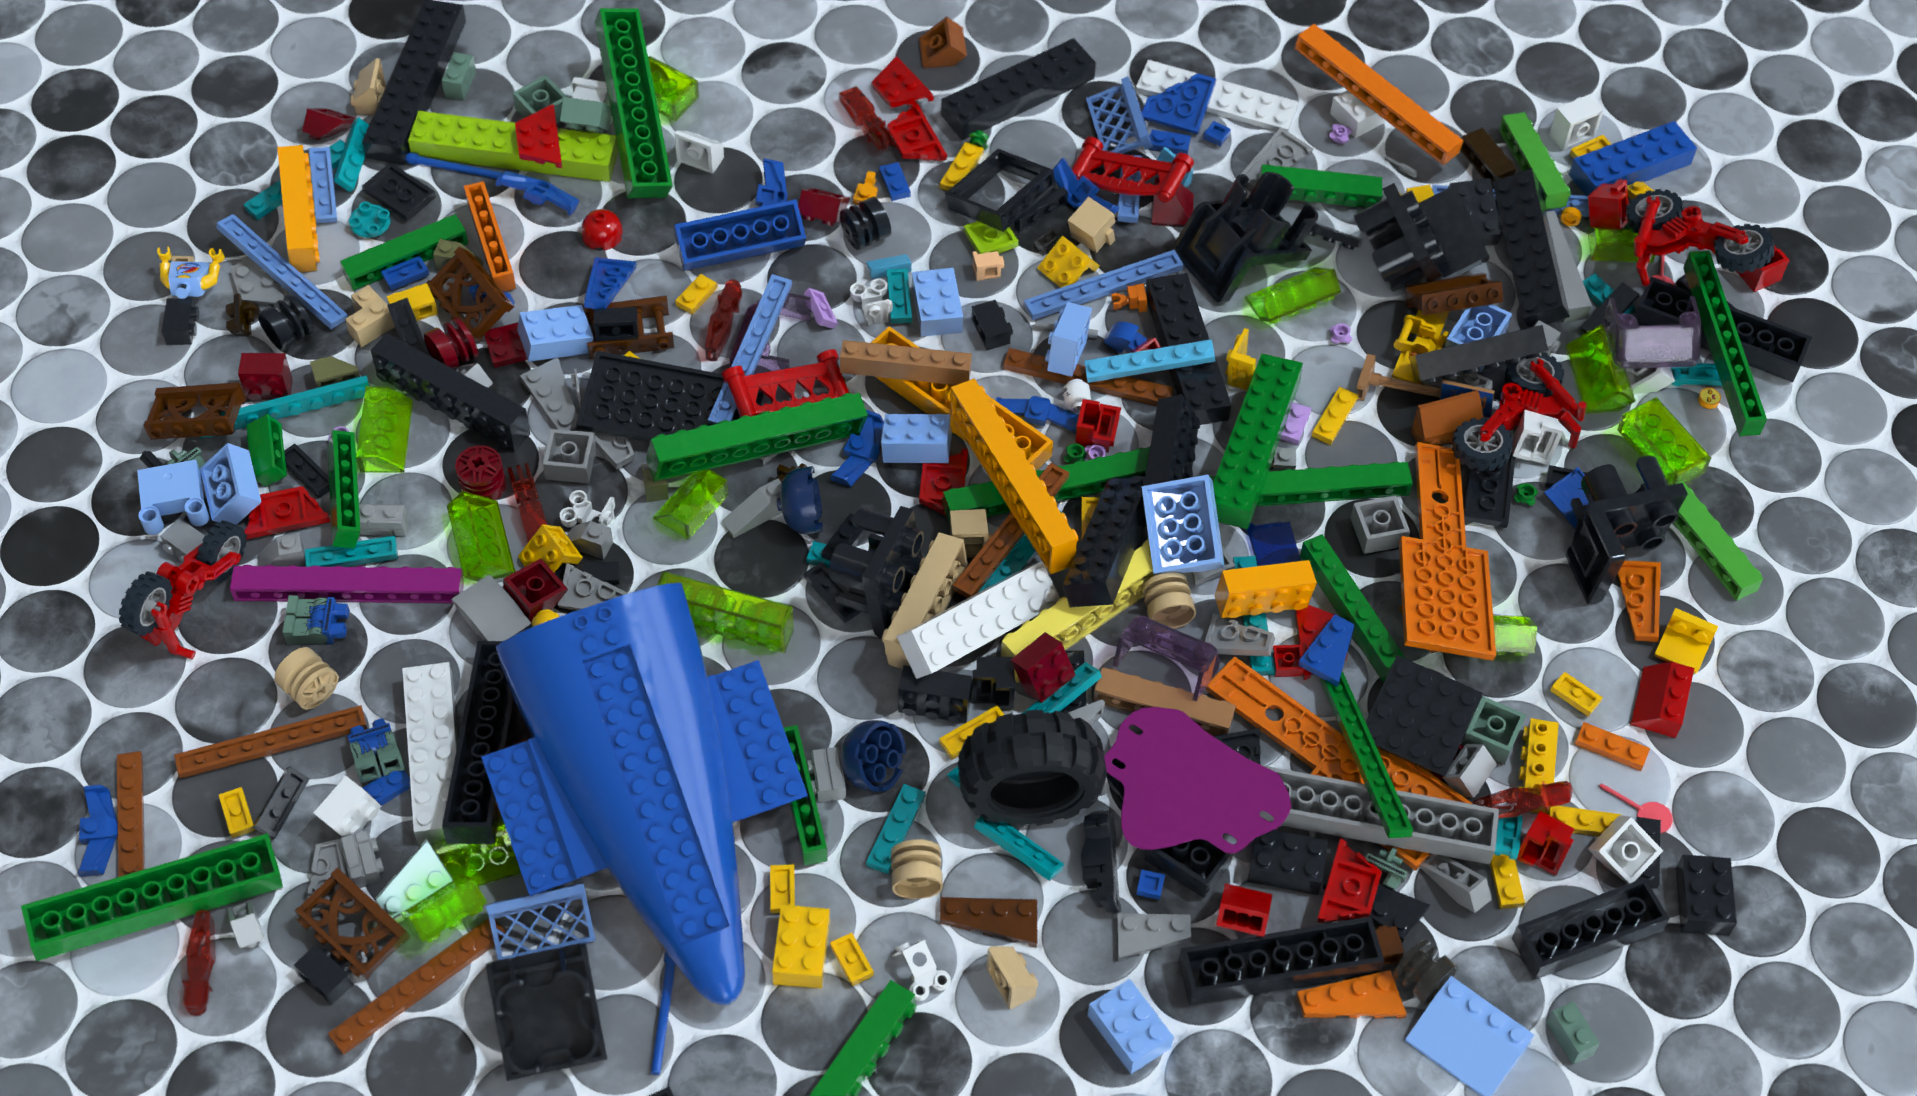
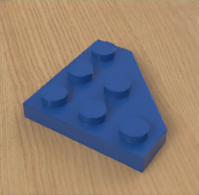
(1182, 104)

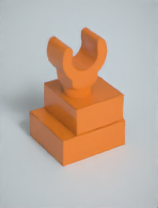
(1135, 298)

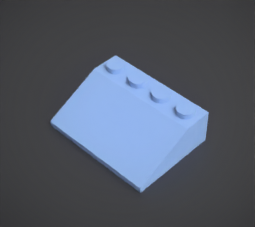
(1183, 526)
(1469, 1037)

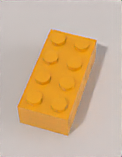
(1265, 589)

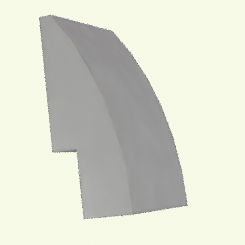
(491, 611)

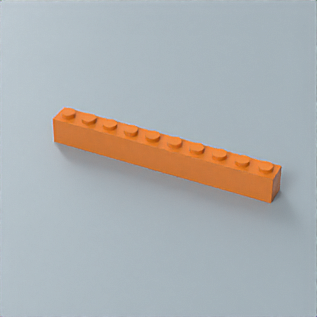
(1378, 94)

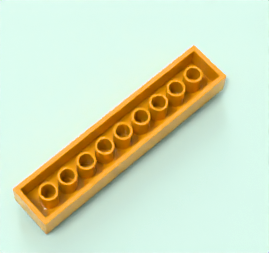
(936, 399)
(1013, 476)

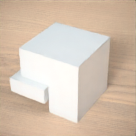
(590, 90)
(1536, 437)

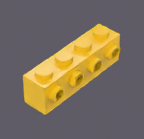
(1538, 755)

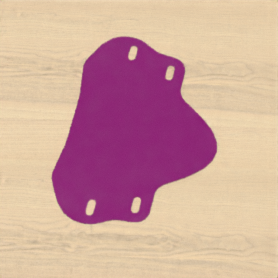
(1190, 785)

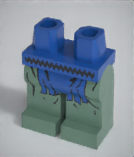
(314, 620)
(371, 743)

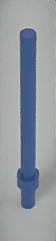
(414, 159)
(663, 1015)

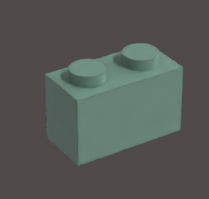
(458, 76)
(1573, 1032)

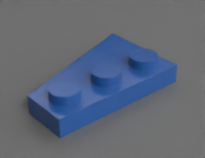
(1329, 650)

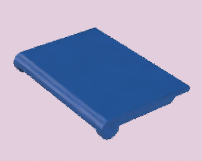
(1564, 491)

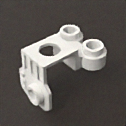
(874, 308)
(583, 511)
(924, 975)

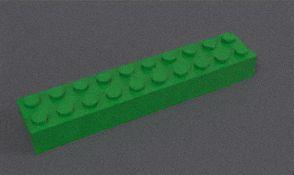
(633, 103)
(755, 436)
(1255, 439)
(151, 897)

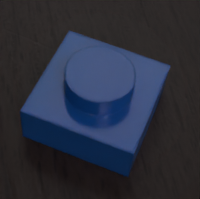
(1217, 133)
(1150, 884)

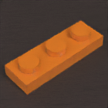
(1612, 746)

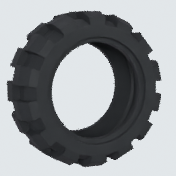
(1032, 768)

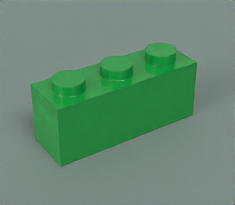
(266, 450)

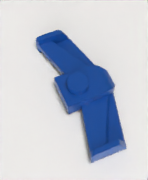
(775, 185)
(1078, 189)
(538, 191)
(1039, 410)
(861, 451)
(97, 830)

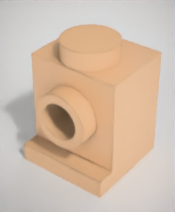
(987, 265)

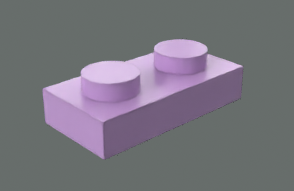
(821, 308)
(1296, 423)

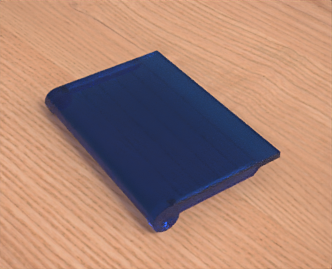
(1273, 543)

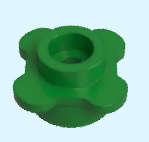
(979, 139)
(1074, 449)
(1527, 489)

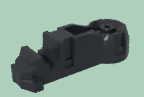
(1100, 860)

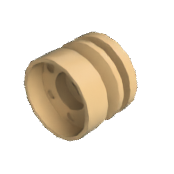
(1169, 599)
(306, 678)
(916, 869)

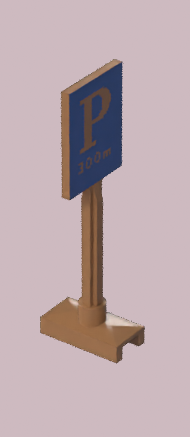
(1448, 389)

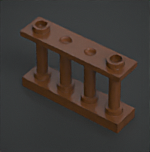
(646, 308)

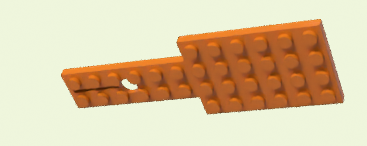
(1442, 579)
(1316, 741)

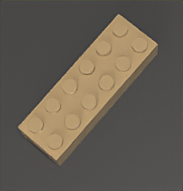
(928, 592)

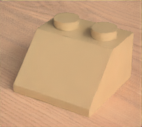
(368, 89)
(1010, 975)

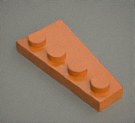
(1641, 596)
(1356, 997)

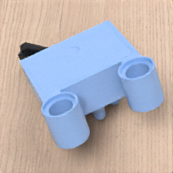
(170, 491)

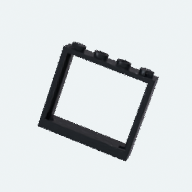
(1040, 183)

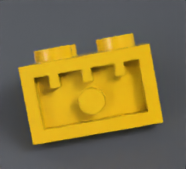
(1066, 263)
(1240, 366)
(551, 546)
(1686, 640)

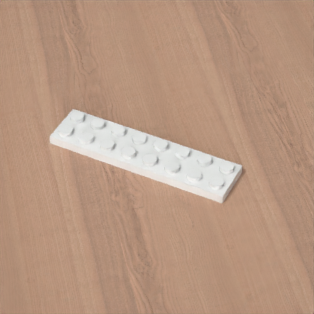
(1227, 98)

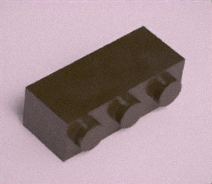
(1486, 156)

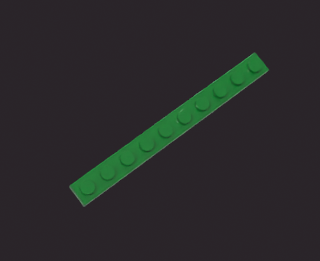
(1368, 759)

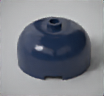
(801, 501)
(869, 751)

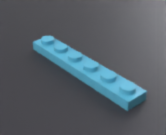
(1150, 361)

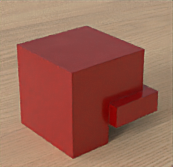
(1609, 205)
(1767, 275)
(1097, 424)
(1546, 843)

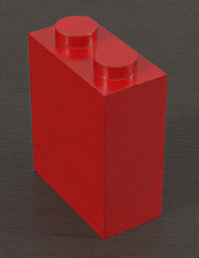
(1244, 910)

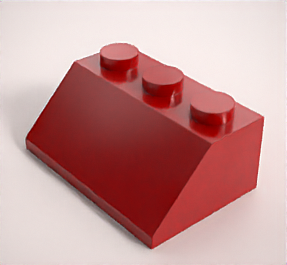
(1662, 698)

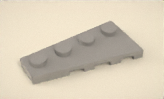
(552, 394)

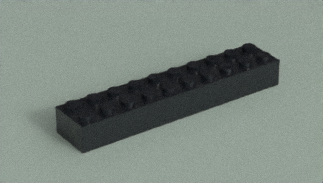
(414, 80)
(486, 727)

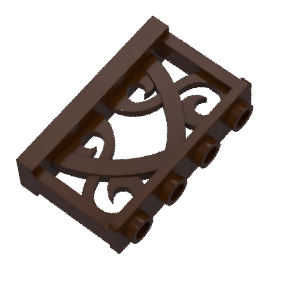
(1453, 294)
(495, 297)
(182, 398)
(350, 891)

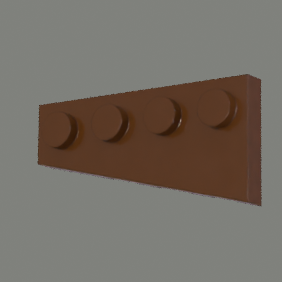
(993, 916)

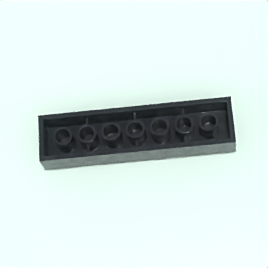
(1018, 88)
(1531, 249)
(1178, 323)
(1765, 343)
(450, 392)
(1107, 544)
(1280, 960)

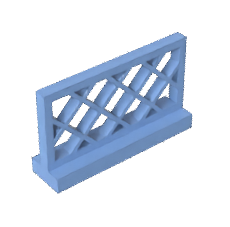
(1135, 118)
(540, 900)

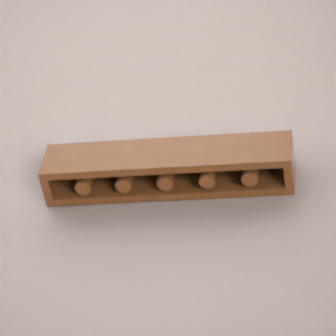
(905, 362)
(1135, 693)

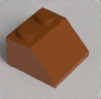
(943, 45)

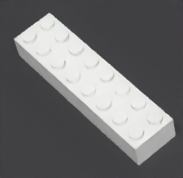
(978, 619)
(431, 744)

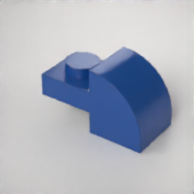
(1124, 337)

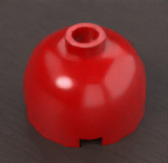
(601, 229)

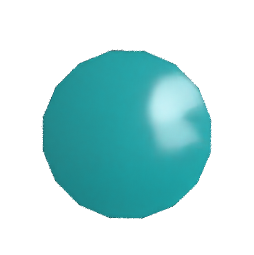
(369, 220)

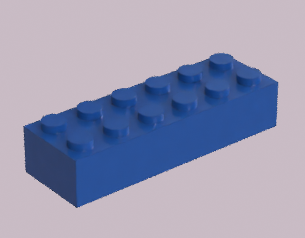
(1634, 158)
(739, 235)

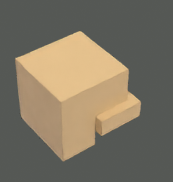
(1092, 225)
(971, 527)

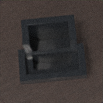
(994, 682)

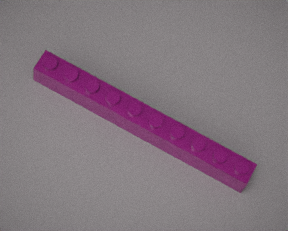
(347, 583)

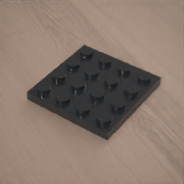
(1422, 716)

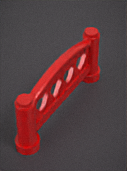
(1169, 173)
(745, 388)

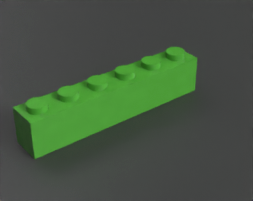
(1531, 153)
(1717, 548)

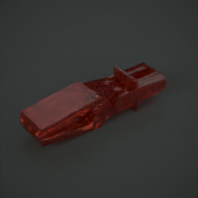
(863, 115)
(727, 304)
(524, 491)
(1528, 799)
(199, 967)

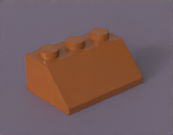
(1438, 420)

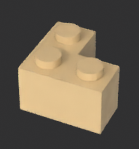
(371, 316)

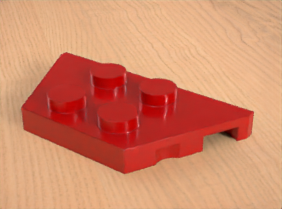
(899, 85)
(915, 136)
(539, 137)
(940, 478)
(284, 512)
(1309, 625)
(1349, 887)

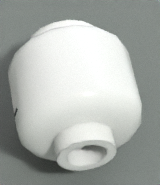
(1074, 393)

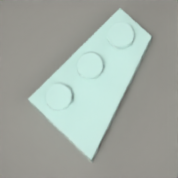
(415, 881)

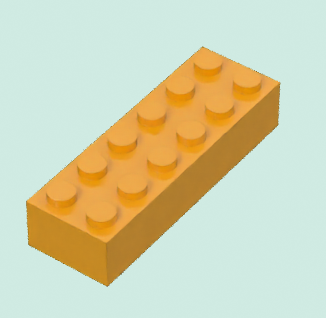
(298, 208)

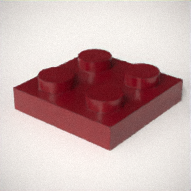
(505, 345)

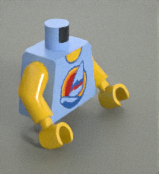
(189, 277)

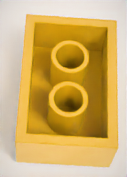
(801, 946)

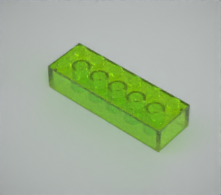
(736, 613)

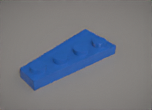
(606, 281)

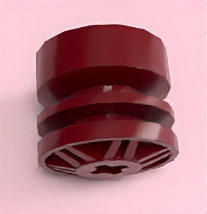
(453, 344)
(481, 472)

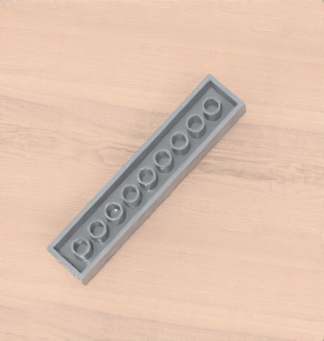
(1347, 811)

